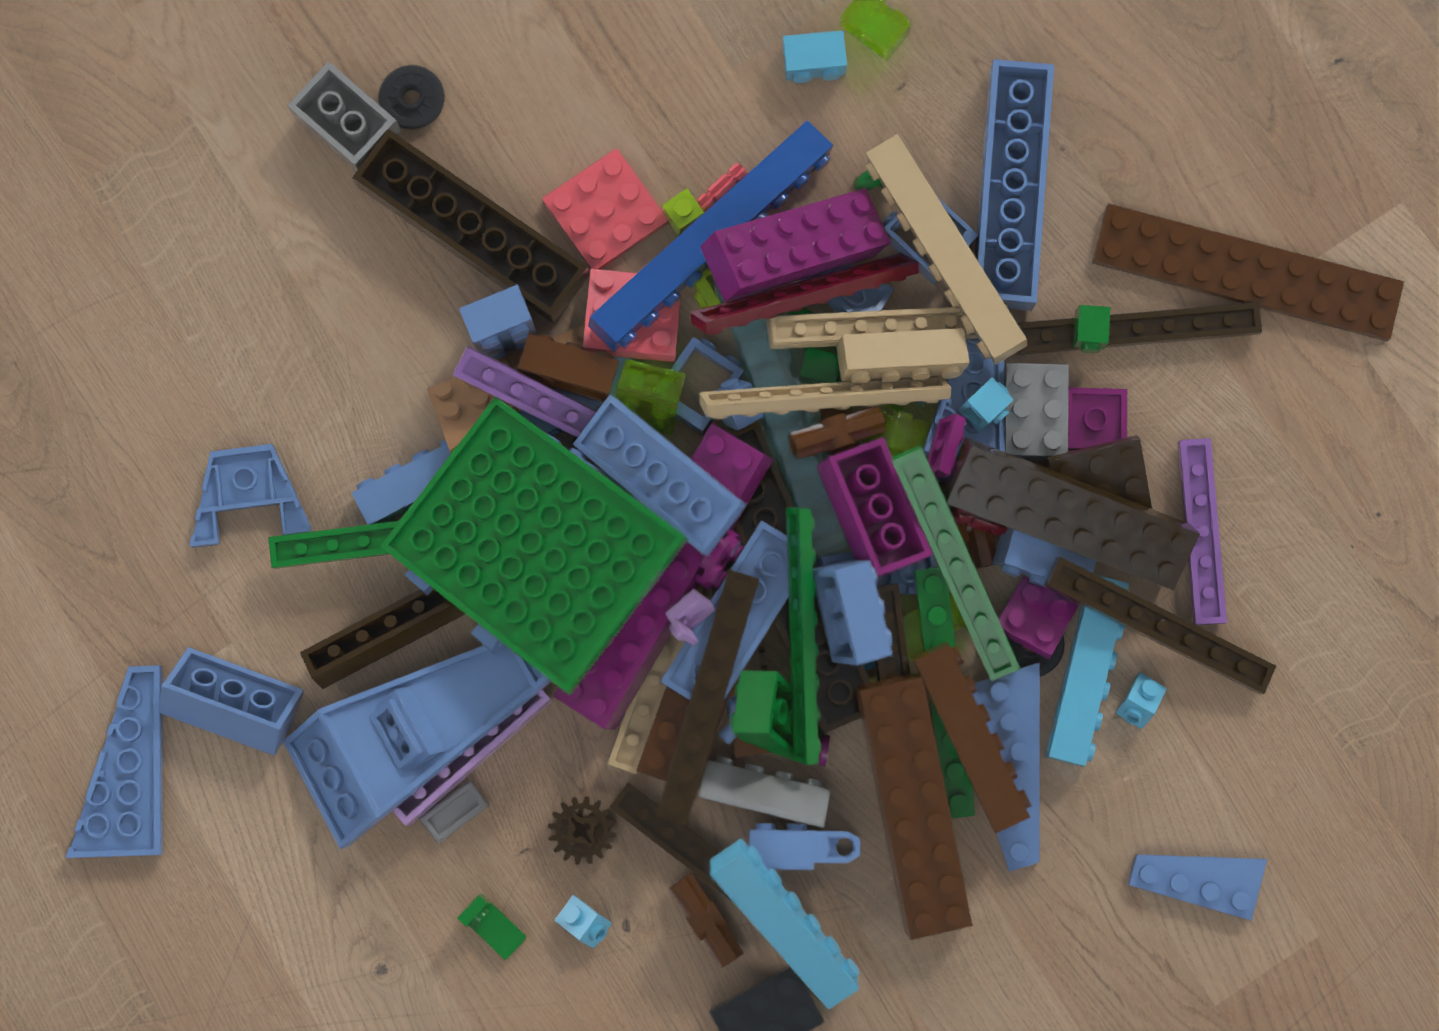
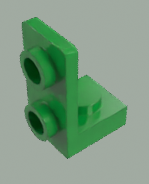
(492, 926)

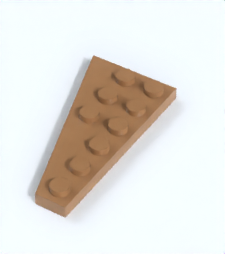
(461, 403)

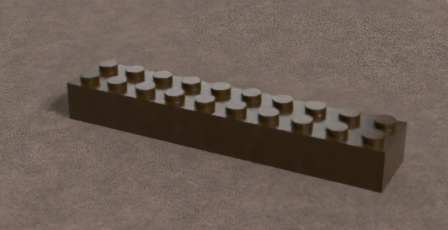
(837, 681)

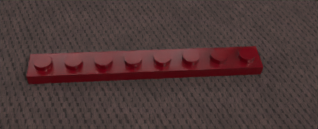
(803, 293)

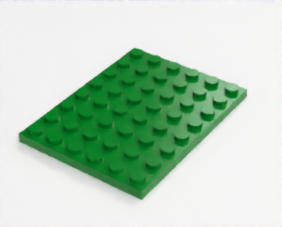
(534, 544)

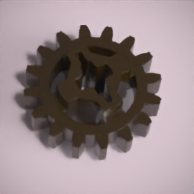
(593, 821)

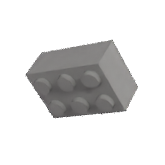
(342, 115)
(1039, 410)

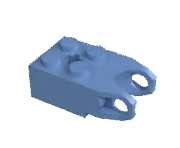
(799, 847)

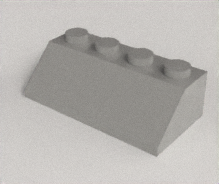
(765, 793)

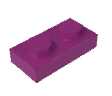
(945, 445)

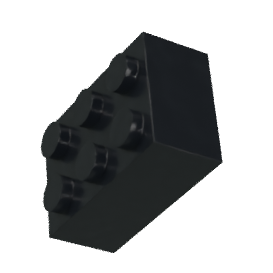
(769, 1005)

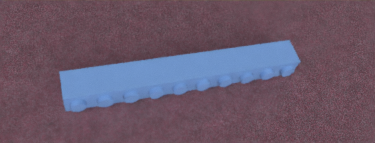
(401, 485)

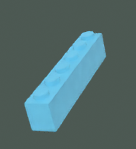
(1084, 686)
(784, 923)

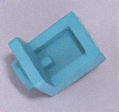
(1141, 701)
(583, 922)

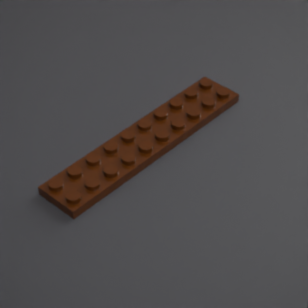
(1248, 272)

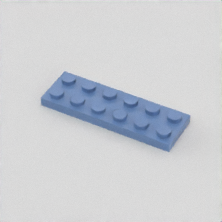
(659, 474)
(762, 558)

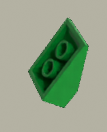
(764, 712)

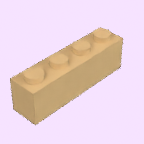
(902, 355)

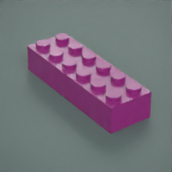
(794, 244)

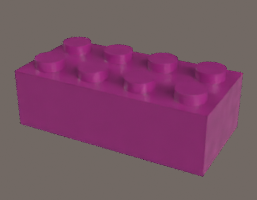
(874, 508)

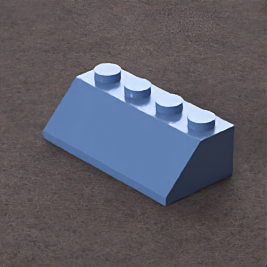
(230, 701)

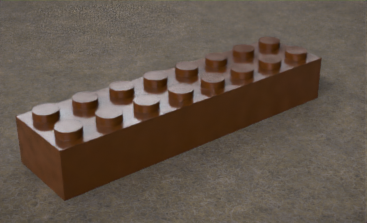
(913, 806)

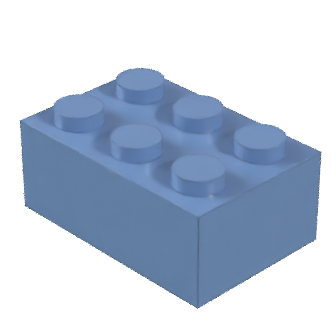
(499, 323)
(852, 612)

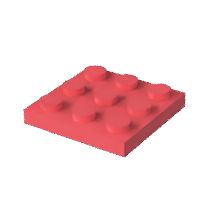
(605, 210)
(651, 343)

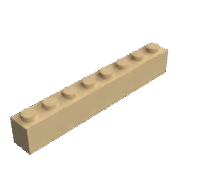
(946, 250)

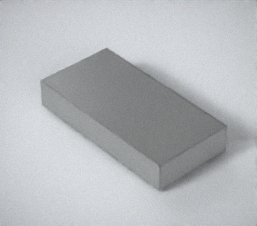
(454, 812)

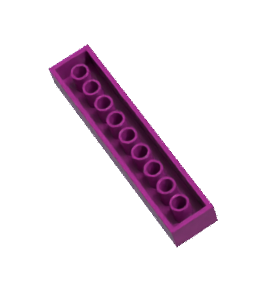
(628, 658)

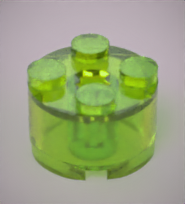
(902, 432)

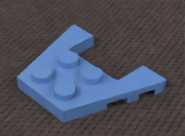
(245, 481)

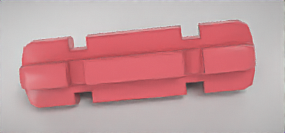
(721, 186)

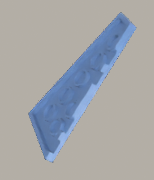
(1015, 716)

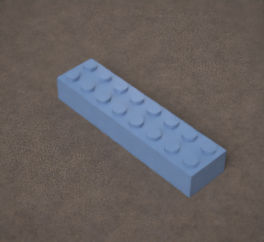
(1014, 179)

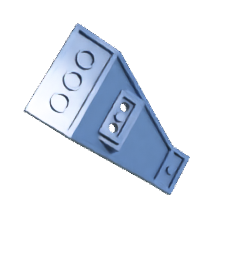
(394, 738)

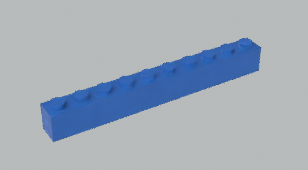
(683, 260)

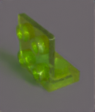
(651, 393)

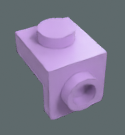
(688, 614)

